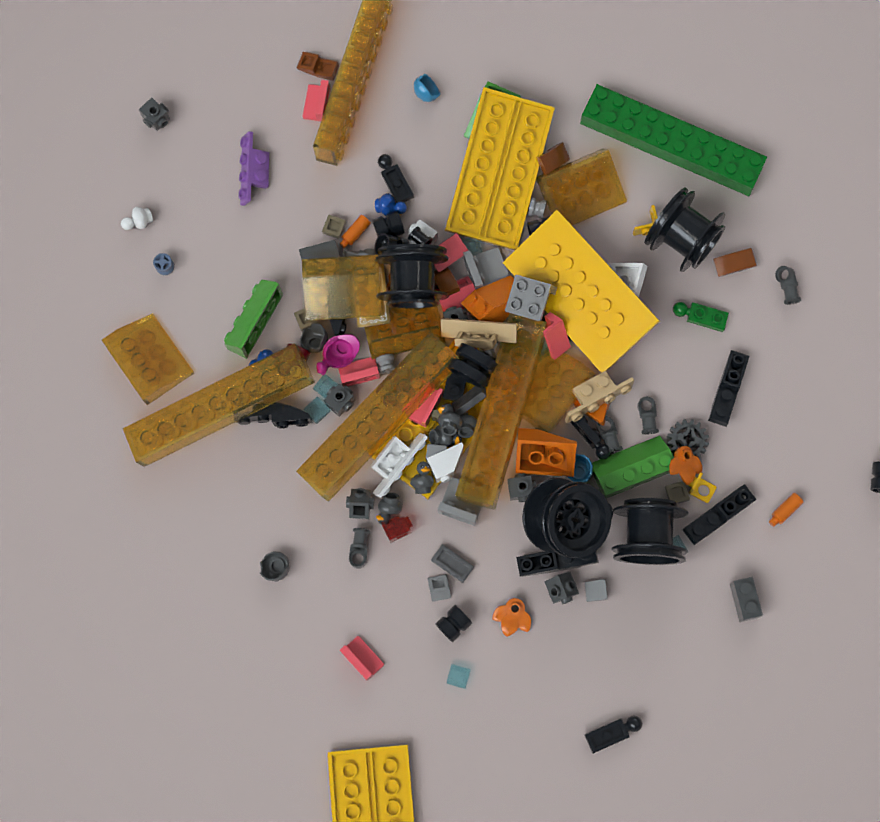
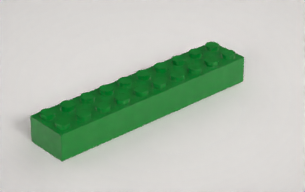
(673, 140)

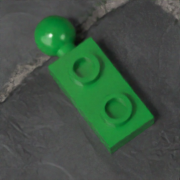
(702, 315)

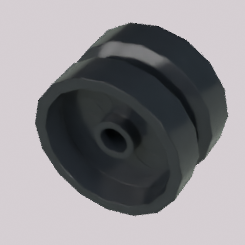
(472, 365)

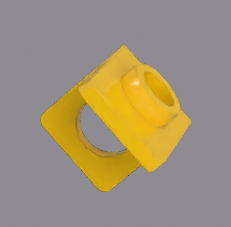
(644, 229)
(697, 482)

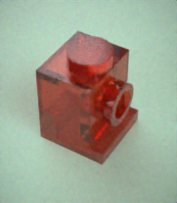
(397, 528)

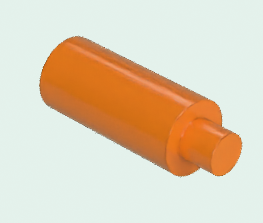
(354, 231)
(786, 509)

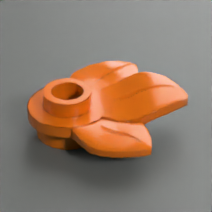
(685, 464)
(512, 620)

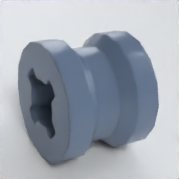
(160, 261)

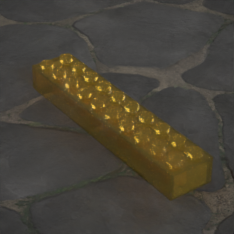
(351, 80)
(218, 405)
(501, 415)
(378, 417)

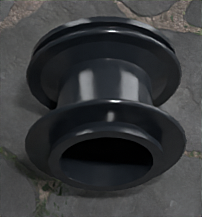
(685, 230)
(412, 275)
(583, 521)
(650, 532)

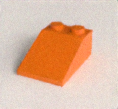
(489, 301)
(544, 453)

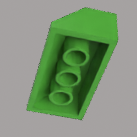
(253, 318)
(632, 467)

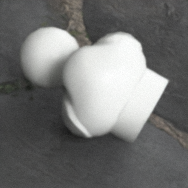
(140, 219)

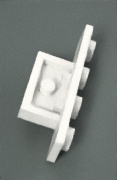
(393, 460)

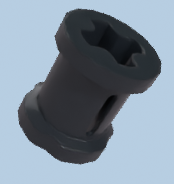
(419, 237)

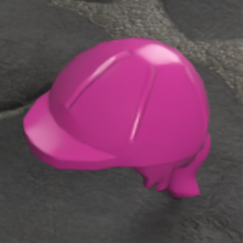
(338, 352)

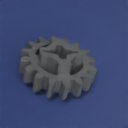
(680, 437)

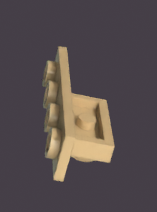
(478, 333)
(595, 393)

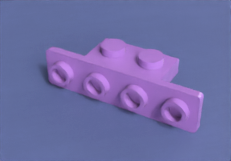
(253, 168)

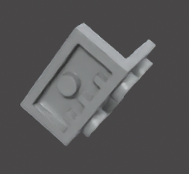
(485, 267)
(529, 297)
(458, 509)

